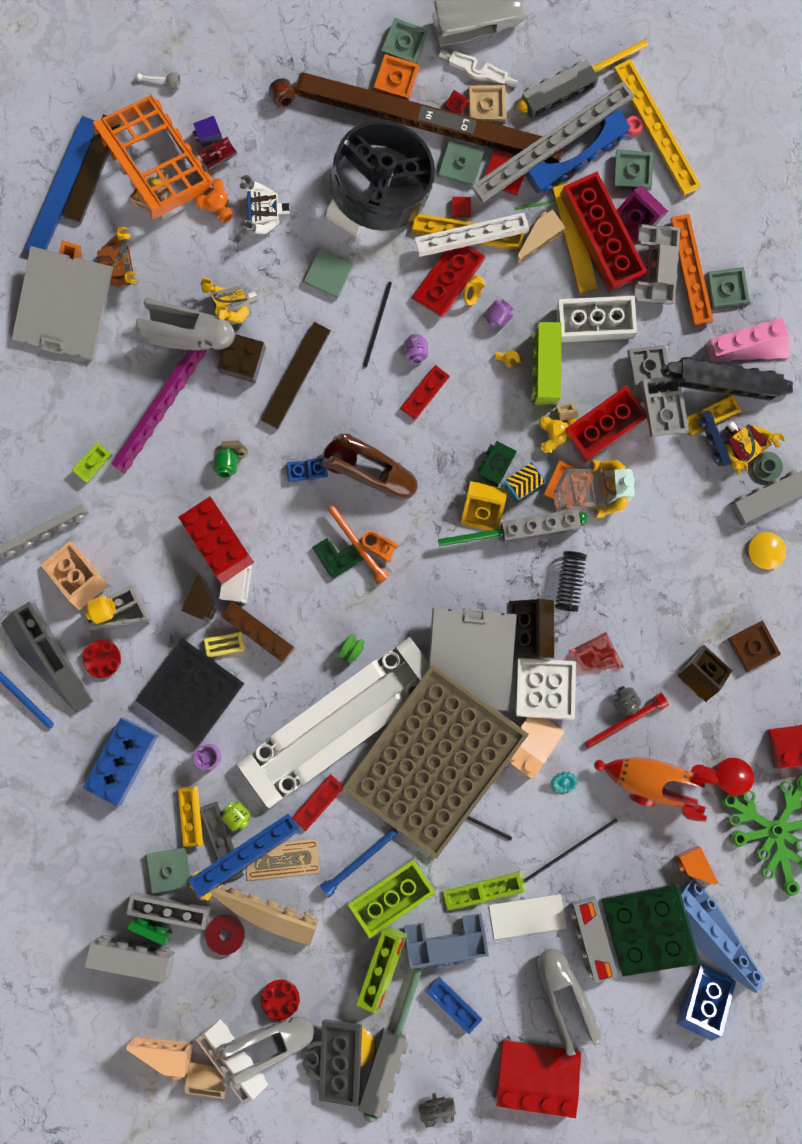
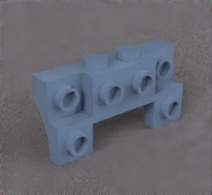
(446, 948)

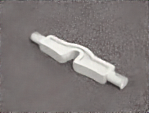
(487, 73)

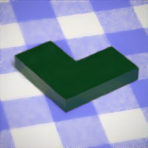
(336, 562)

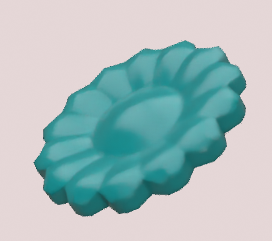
(564, 782)

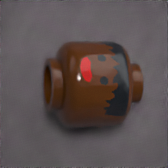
(282, 92)

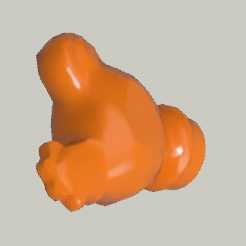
(216, 202)

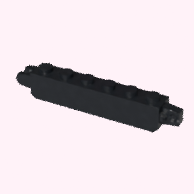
(727, 379)

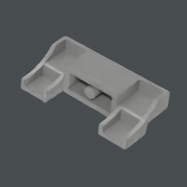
(662, 264)

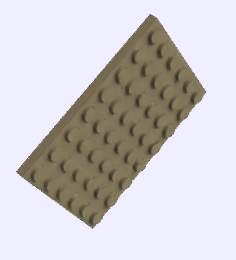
(435, 761)

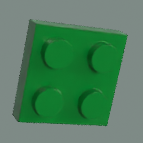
(150, 930)

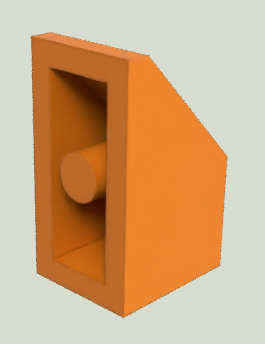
(696, 865)

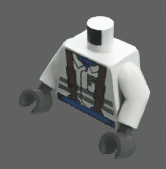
(262, 207)

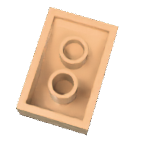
(74, 575)
(537, 746)
(165, 1056)

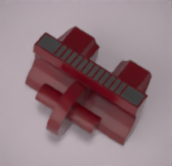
(217, 153)

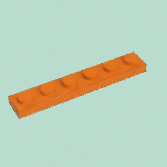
(692, 272)

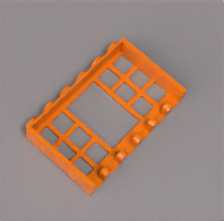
(127, 166)

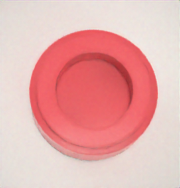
(636, 125)

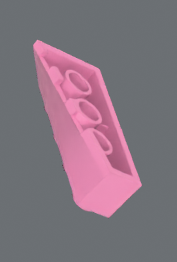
(755, 342)

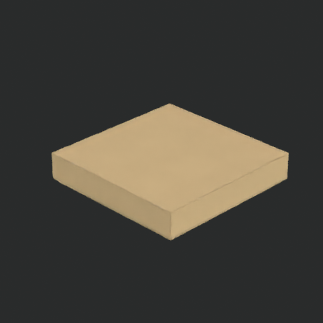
(487, 103)

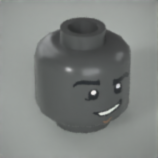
(626, 701)

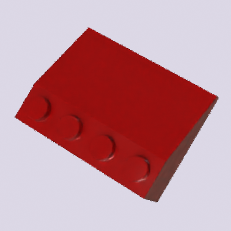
(538, 1079)

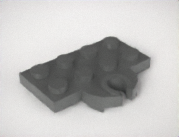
(337, 1062)

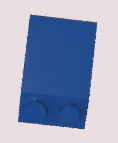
(707, 1003)

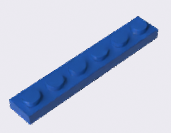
(243, 855)

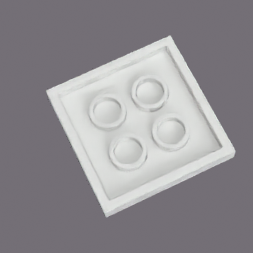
(546, 689)

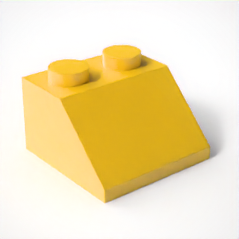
(483, 506)

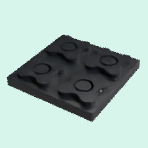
(190, 692)

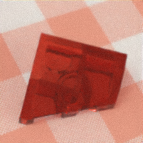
(597, 654)

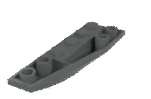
(44, 654)

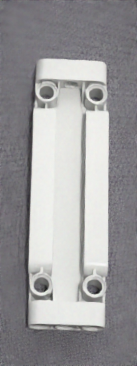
(334, 724)

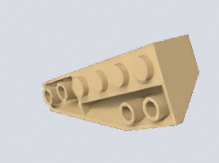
(268, 914)

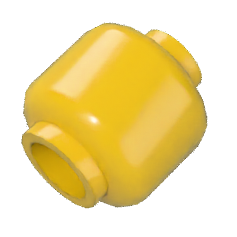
(100, 609)

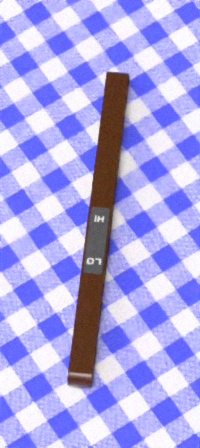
(417, 115)

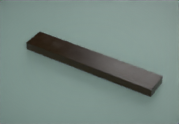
(87, 179)
(296, 375)

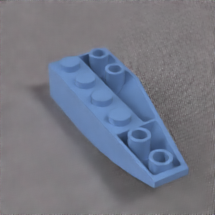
(717, 937)

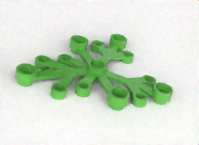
(782, 853)

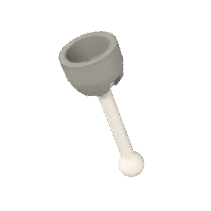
(173, 79)

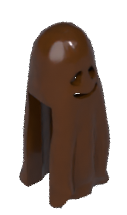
(394, 479)

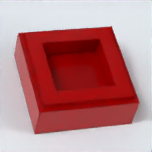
(456, 102)
(461, 206)

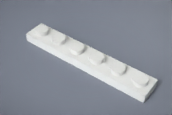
(471, 234)

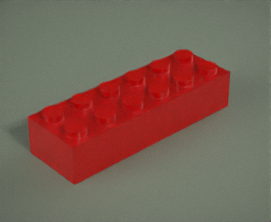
(603, 232)

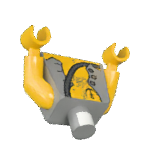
(230, 303)

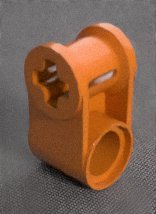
(380, 546)

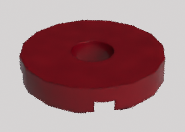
(222, 946)

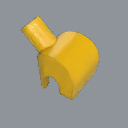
(509, 357)

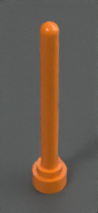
(379, 574)

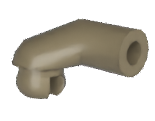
(237, 447)

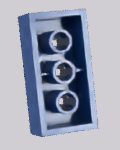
(132, 757)

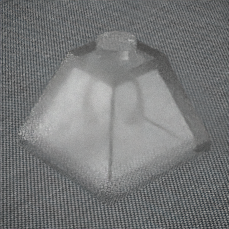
(575, 490)

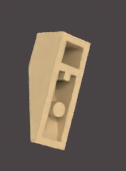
(545, 230)

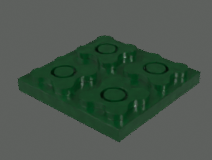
(650, 930)

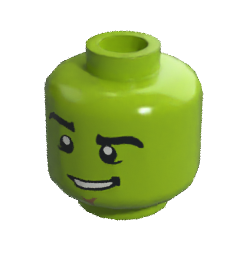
(235, 816)

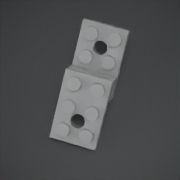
(657, 391)

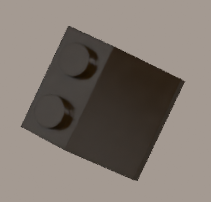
(200, 601)
(705, 673)

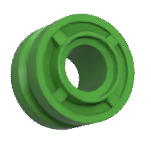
(351, 648)

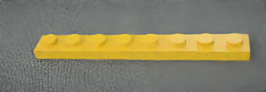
(658, 128)

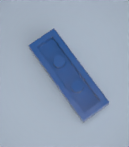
(454, 1005)

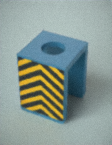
(524, 482)

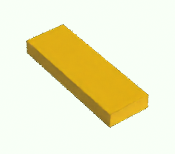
(720, 411)
(190, 816)

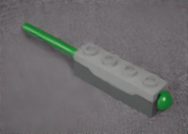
(527, 527)

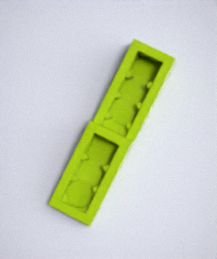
(484, 890)

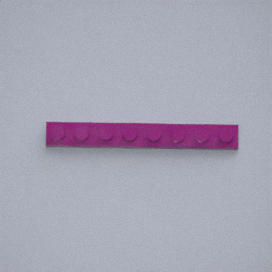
(157, 409)

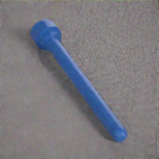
(26, 701)
(330, 886)

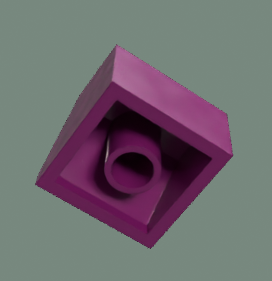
(640, 209)

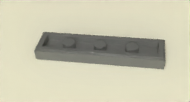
(218, 833)

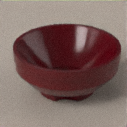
(347, 455)

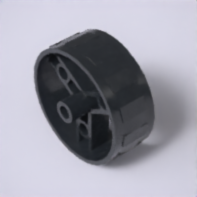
(414, 170)

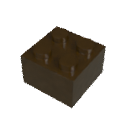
(242, 358)

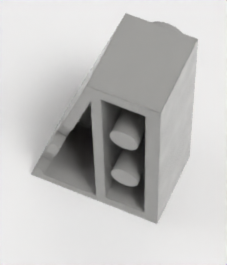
(128, 607)

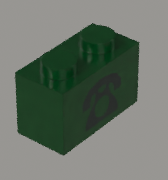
(497, 463)

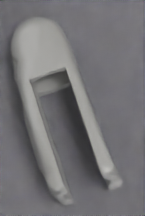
(470, 19)
(183, 328)
(558, 974)
(287, 1035)

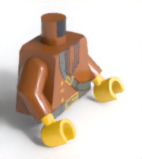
(117, 254)

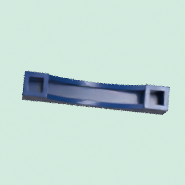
(545, 174)

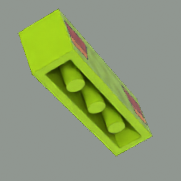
(381, 969)

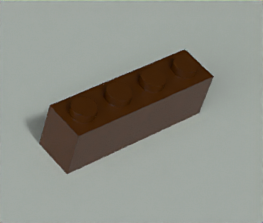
(258, 632)

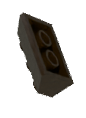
(533, 628)

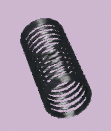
(575, 556)

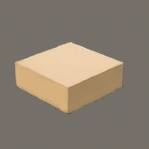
(566, 411)

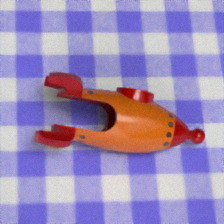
(646, 780)

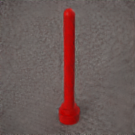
(658, 702)

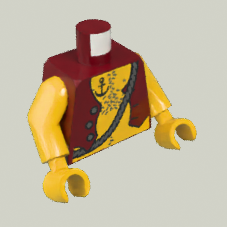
(748, 443)

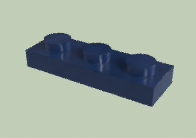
(713, 438)

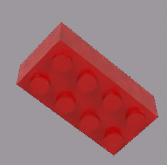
(216, 539)

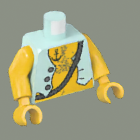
(617, 486)

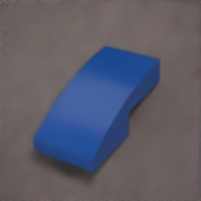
(306, 470)

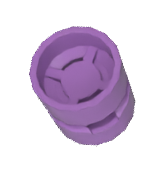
(207, 756)

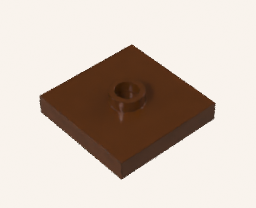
(754, 646)

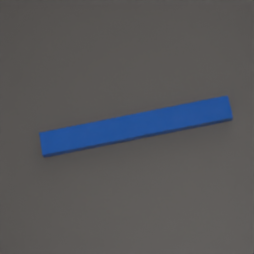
(62, 186)

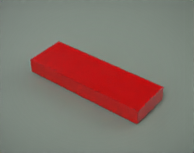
(425, 392)
(318, 802)

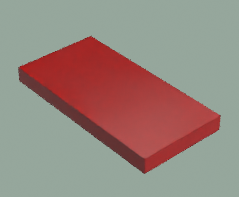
(448, 279)

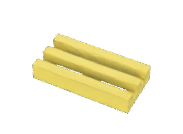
(219, 653)

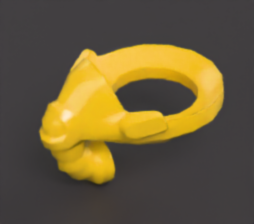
(477, 284)

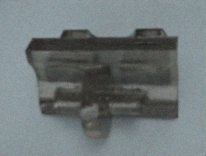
(435, 1109)

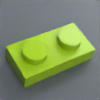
(92, 462)

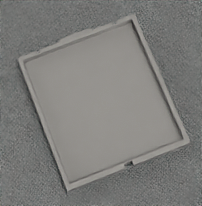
(62, 303)
(475, 651)

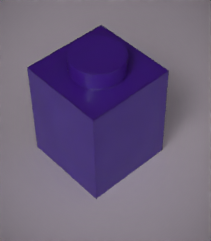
(207, 131)

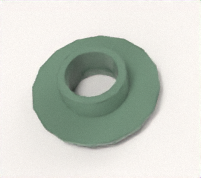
(759, 469)

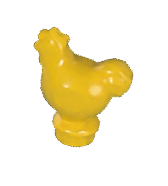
(555, 431)

